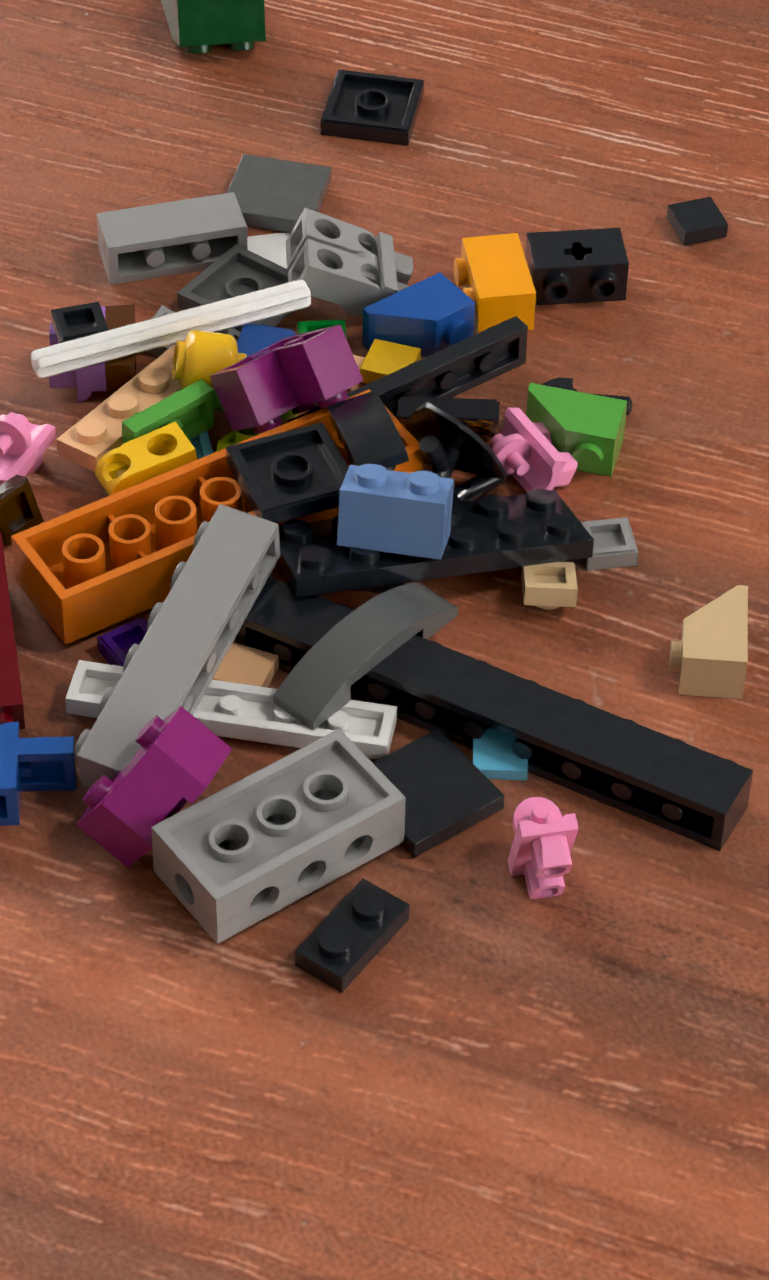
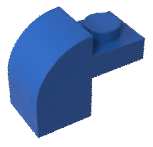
(32, 766)

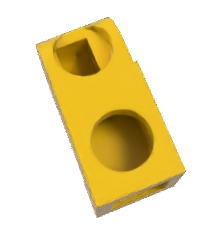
(144, 458)

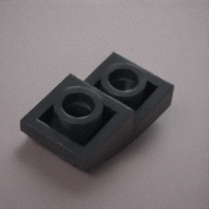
(367, 431)

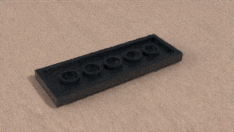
(482, 538)

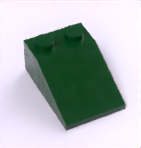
(215, 22)

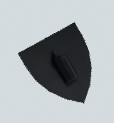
(451, 444)

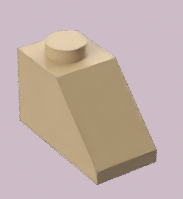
(714, 648)

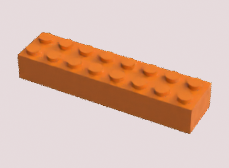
(124, 548)

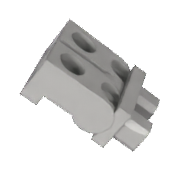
(345, 262)

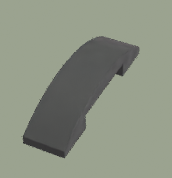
(357, 644)

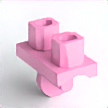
(22, 445)
(529, 455)
(542, 846)

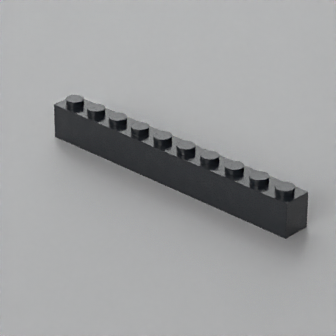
(559, 735)

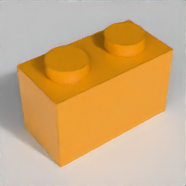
(496, 279)

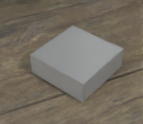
(613, 544)

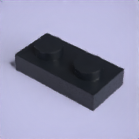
(352, 935)

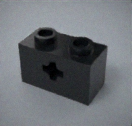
(577, 266)

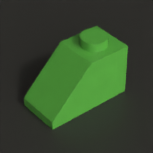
(580, 424)

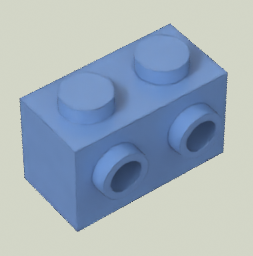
(395, 511)

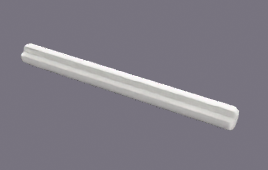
(169, 328)

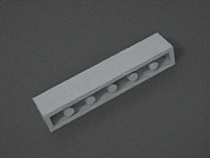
(183, 637)

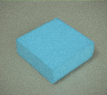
(496, 758)

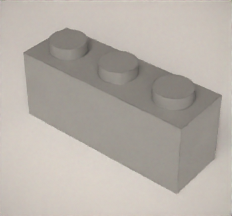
(169, 237)

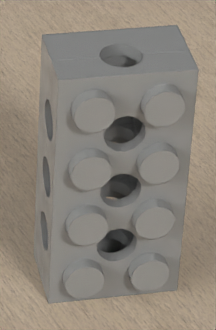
(278, 835)

